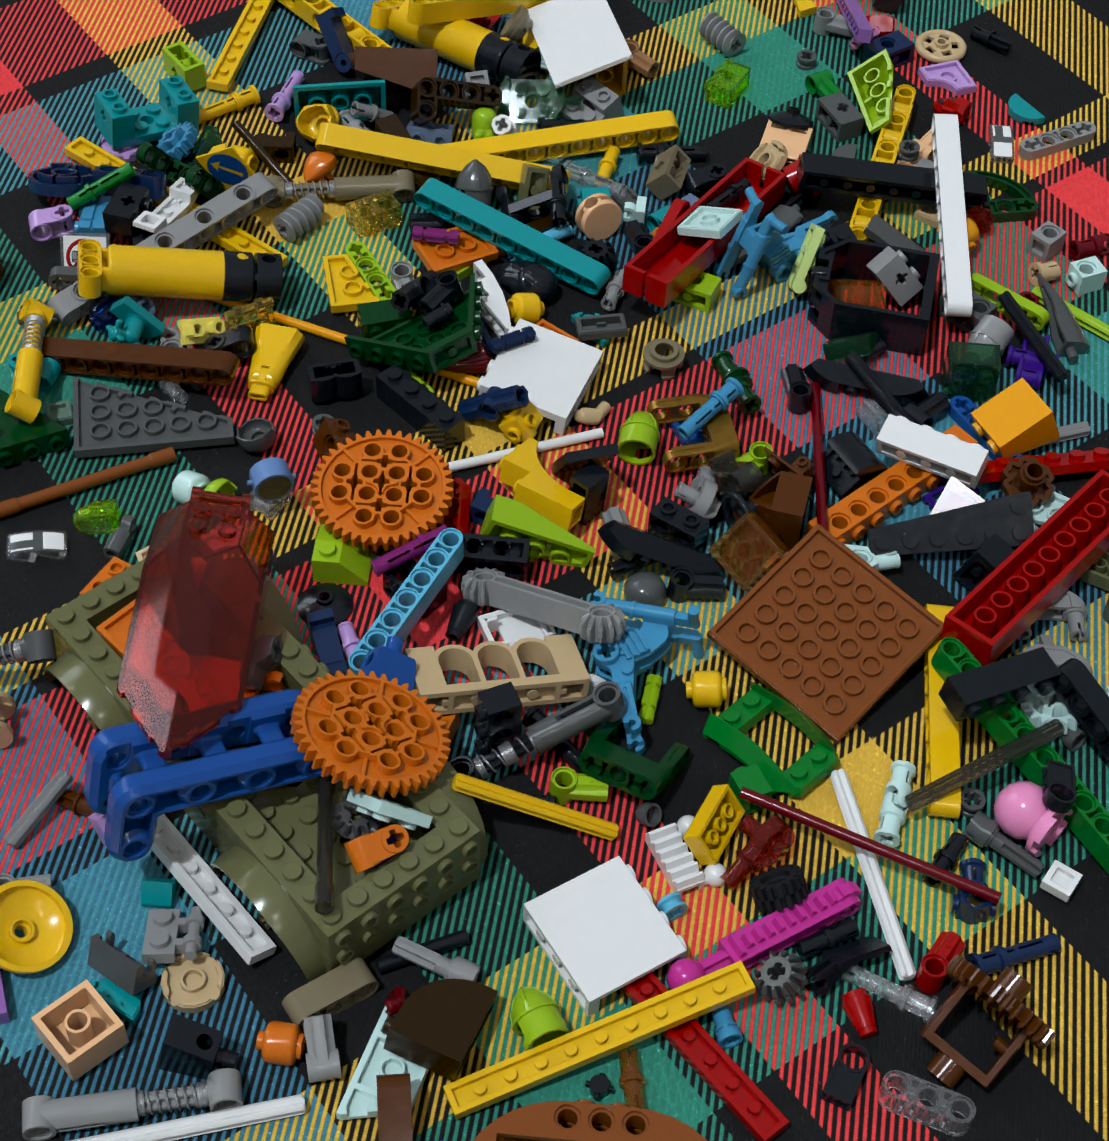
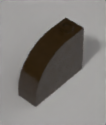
(440, 1024)

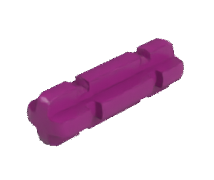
(435, 235)

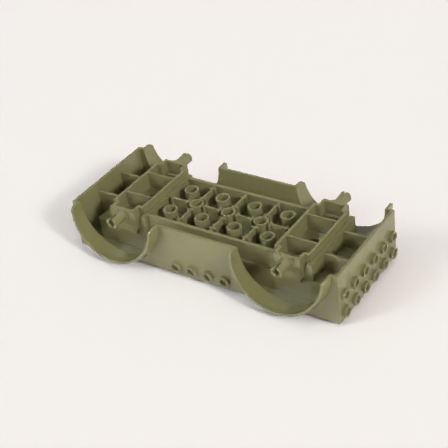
(272, 833)

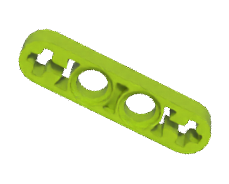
(373, 274)
(984, 286)

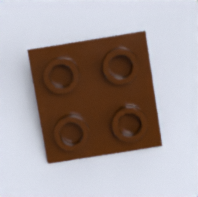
(800, 466)

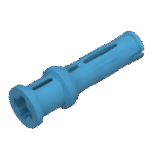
(718, 401)

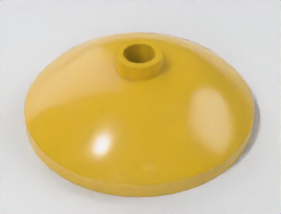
(42, 918)

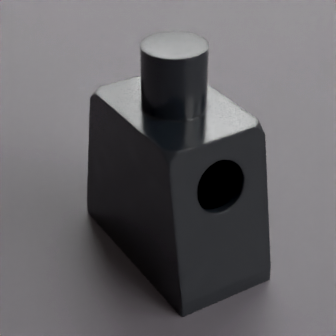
(194, 1049)

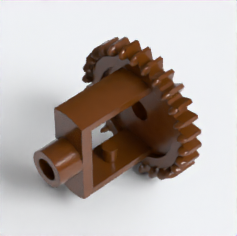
(1006, 997)

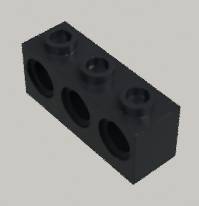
(499, 552)
(497, 717)

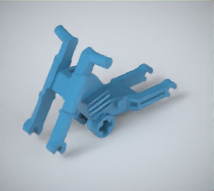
(765, 245)
(642, 648)

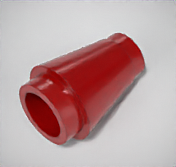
(860, 1011)

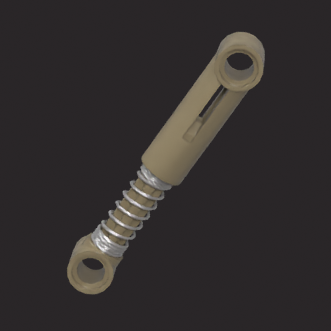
(400, 184)

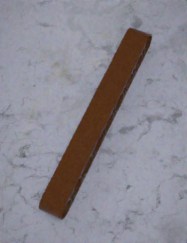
(142, 361)

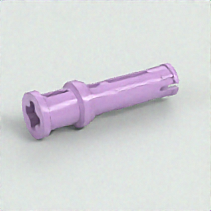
(282, 100)

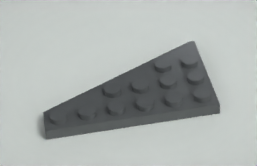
(120, 423)

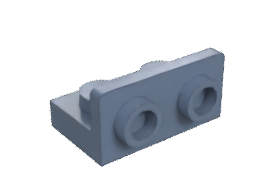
(432, 132)

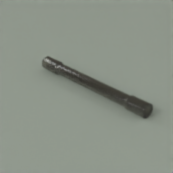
(324, 881)

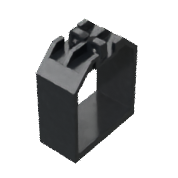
(838, 319)

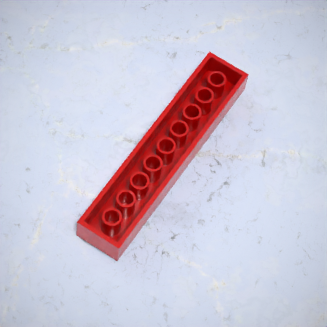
(1034, 574)

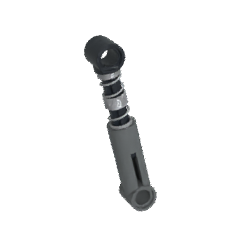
(602, 705)

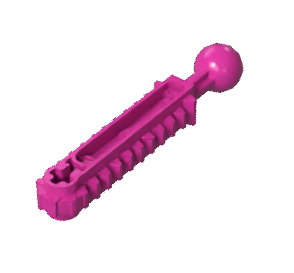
(773, 932)

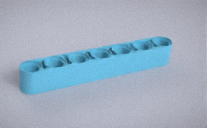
(413, 595)

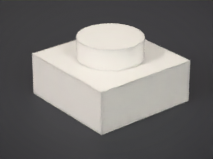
(1061, 881)

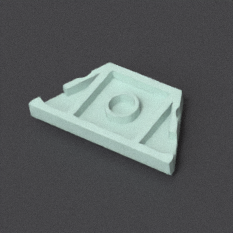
(361, 1094)

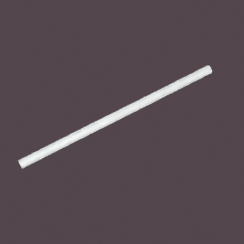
(542, 446)

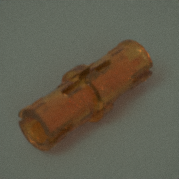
(631, 1079)

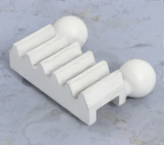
(676, 860)

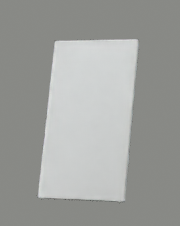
(577, 38)

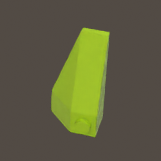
(547, 540)

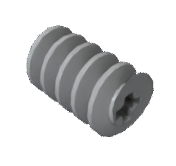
(722, 34)
(299, 217)

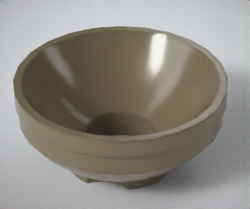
(517, 24)

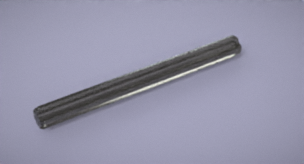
(984, 765)

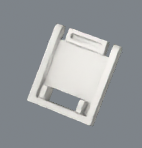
(511, 627)

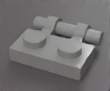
(163, 931)

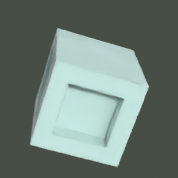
(1086, 275)

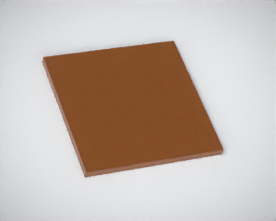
(827, 632)

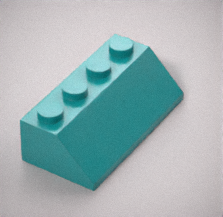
(340, 95)

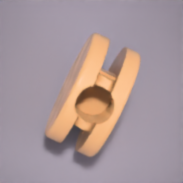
(598, 216)

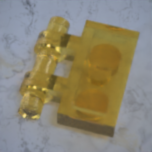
(251, 314)

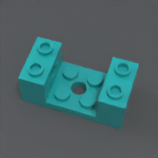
(133, 126)

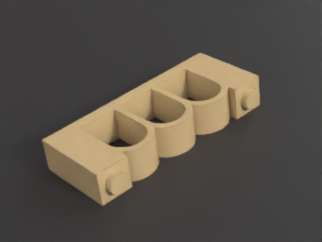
(557, 654)

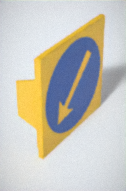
(225, 165)

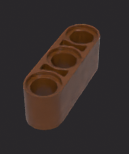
(394, 1107)

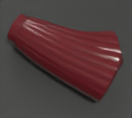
(473, 364)

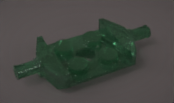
(550, 100)

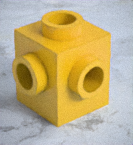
(521, 423)

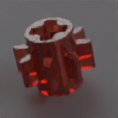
(982, 218)

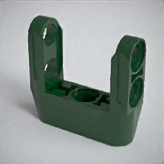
(204, 183)
(627, 769)

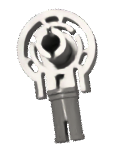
(700, 494)

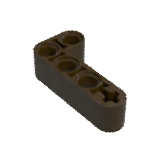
(456, 100)

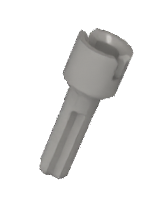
(449, 969)

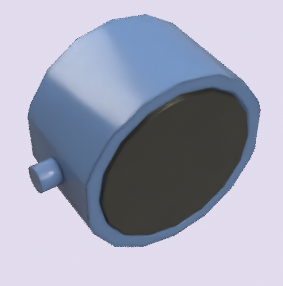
(271, 479)

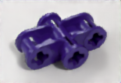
(1028, 362)

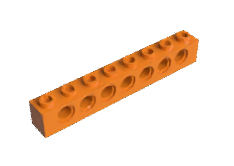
(882, 497)

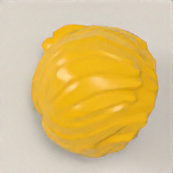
(311, 116)

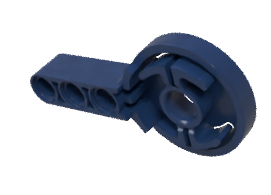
(67, 179)

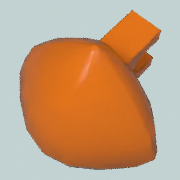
(318, 167)

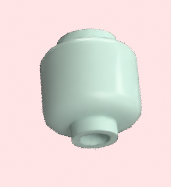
(184, 482)

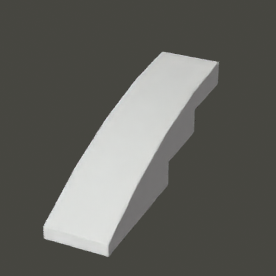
(494, 303)

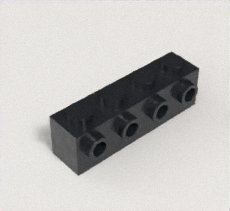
(420, 408)
(1000, 684)

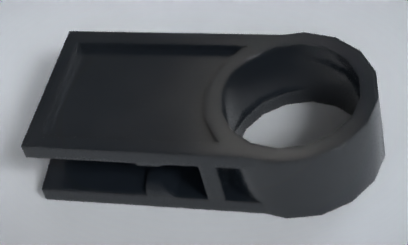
(1058, 780)
(844, 1081)

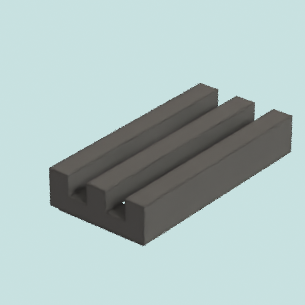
(601, 326)

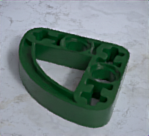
(1021, 208)

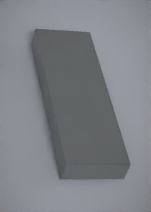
(884, 233)

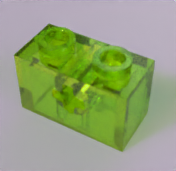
(727, 83)

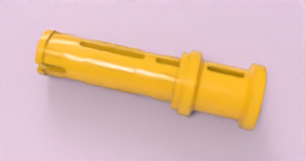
(235, 101)

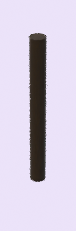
(260, 151)

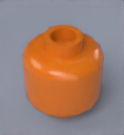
(281, 1043)

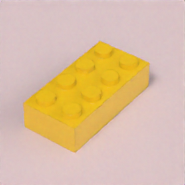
(714, 824)

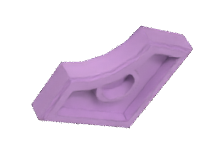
(949, 76)

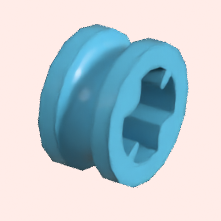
(672, 906)

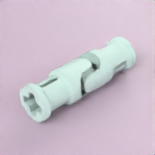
(893, 806)

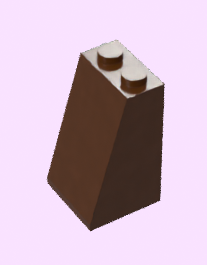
(397, 66)

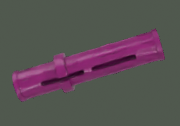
(381, 564)

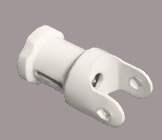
(503, 122)

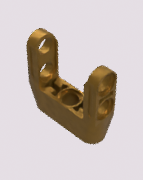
(717, 432)

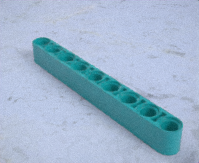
(512, 235)

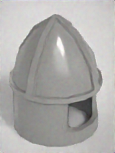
(992, 331)

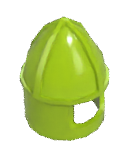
(638, 432)
(536, 1017)

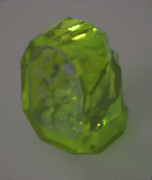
(98, 517)

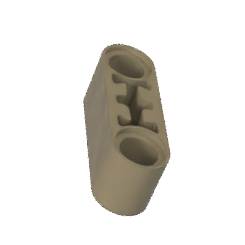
(331, 992)

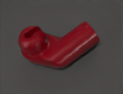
(395, 1000)

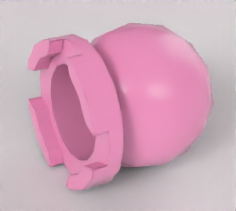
(1025, 816)

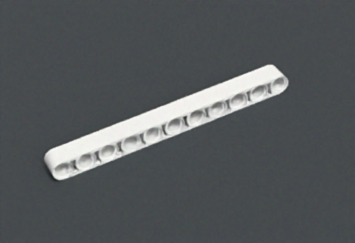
(951, 216)

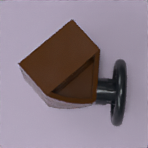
(778, 502)

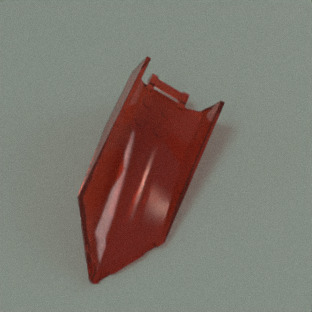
(196, 618)

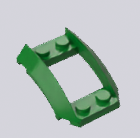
(748, 710)

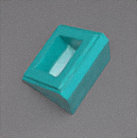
(158, 892)

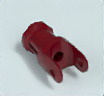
(1091, 247)

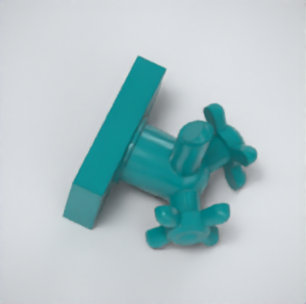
(136, 321)

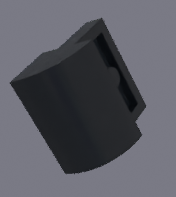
(850, 463)

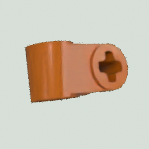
(373, 848)

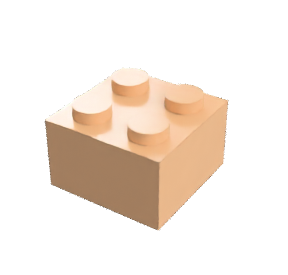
(80, 1030)

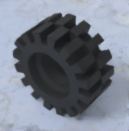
(778, 888)

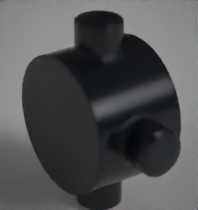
(599, 1086)

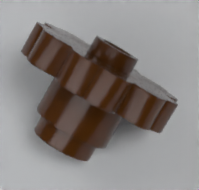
(1026, 476)

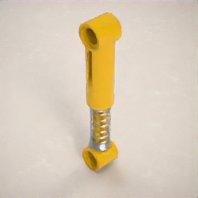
(24, 400)

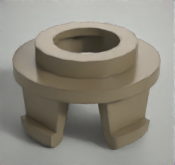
(654, 358)

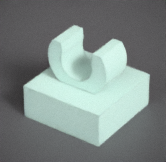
(636, 211)

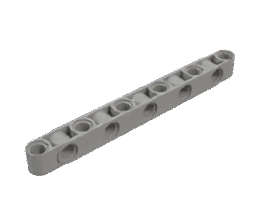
(184, 233)

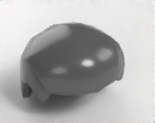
(256, 435)
(645, 588)

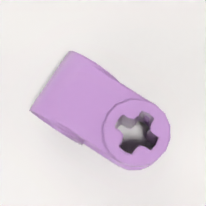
(49, 222)

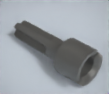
(985, 833)

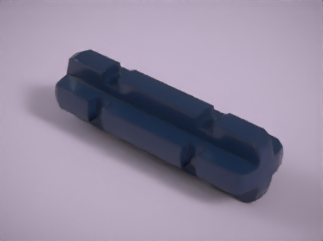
(511, 339)

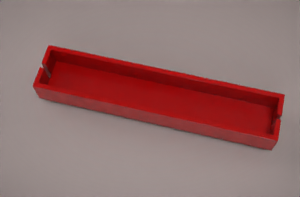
(677, 260)

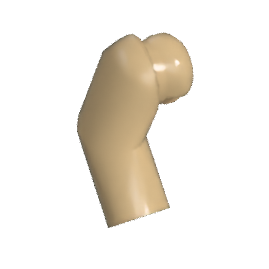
(592, 416)

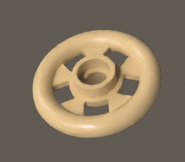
(940, 45)

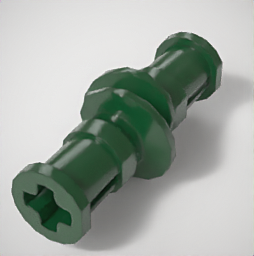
(723, 362)

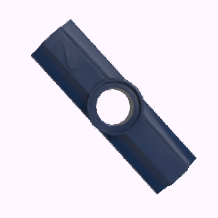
(493, 403)

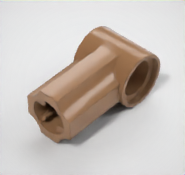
(641, 62)

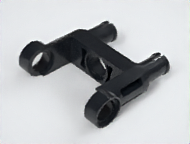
(550, 202)

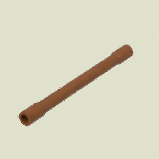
(152, 460)

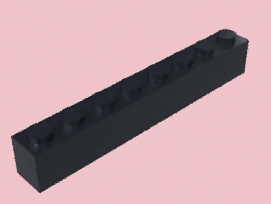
(880, 180)

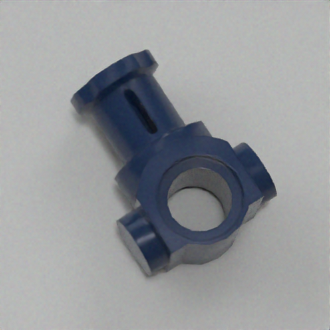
(960, 902)

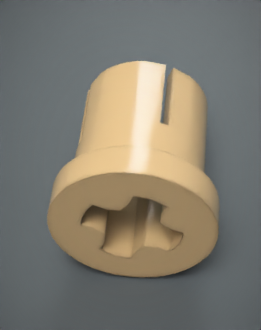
(1049, 270)

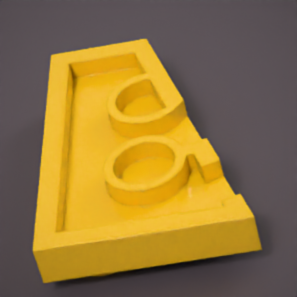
(345, 285)

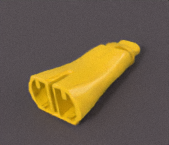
(274, 352)

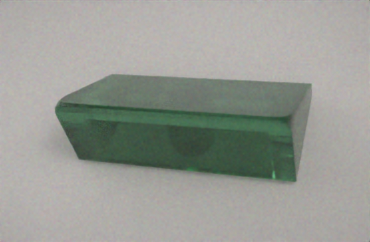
(840, 347)

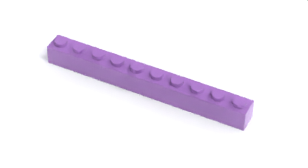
(856, 20)

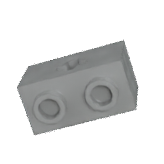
(891, 270)

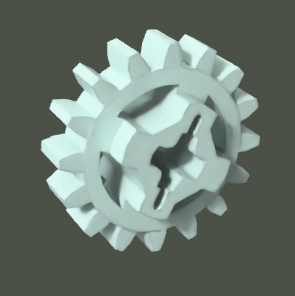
(1046, 708)

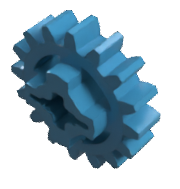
(179, 140)

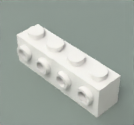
(932, 450)

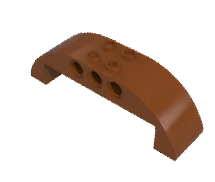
(586, 1122)

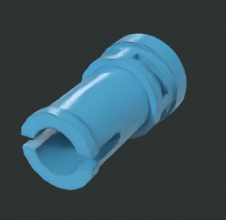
(726, 1029)

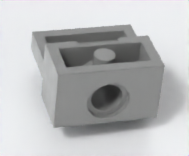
(597, 102)

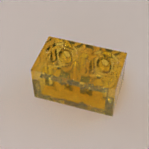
(373, 213)

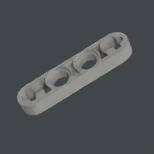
(1034, 148)

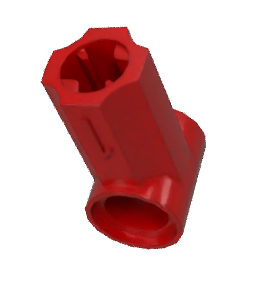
(941, 953)

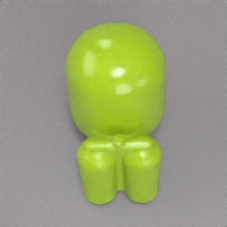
(481, 122)

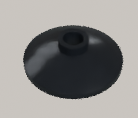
(791, 118)
(335, 597)

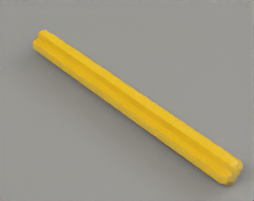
(534, 806)

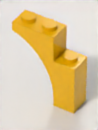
(537, 488)

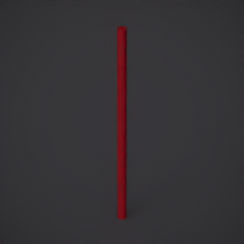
(818, 452)
(870, 845)

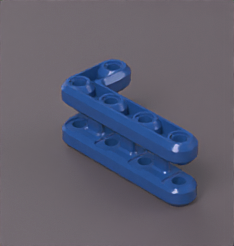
(138, 798)

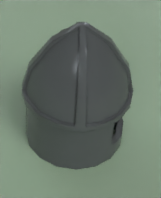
(476, 182)

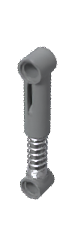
(47, 1116)

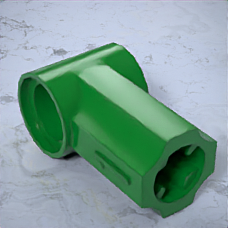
(821, 84)

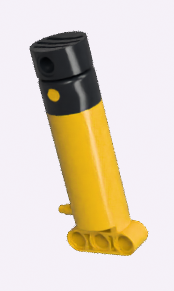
(460, 42)
(177, 273)

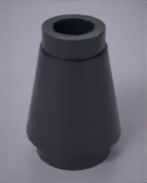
(461, 619)

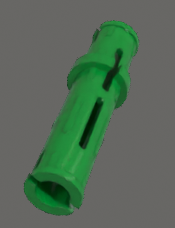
(93, 191)

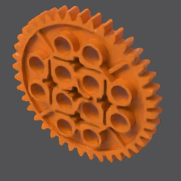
(388, 516)
(370, 733)

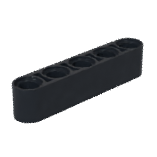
(1085, 701)

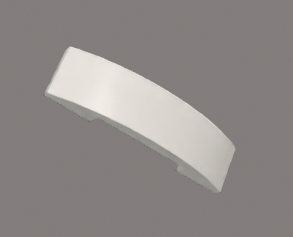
(171, 209)

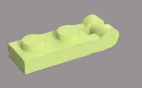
(805, 260)

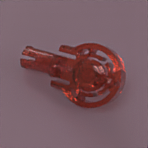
(766, 846)

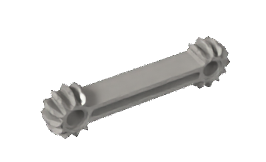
(592, 621)

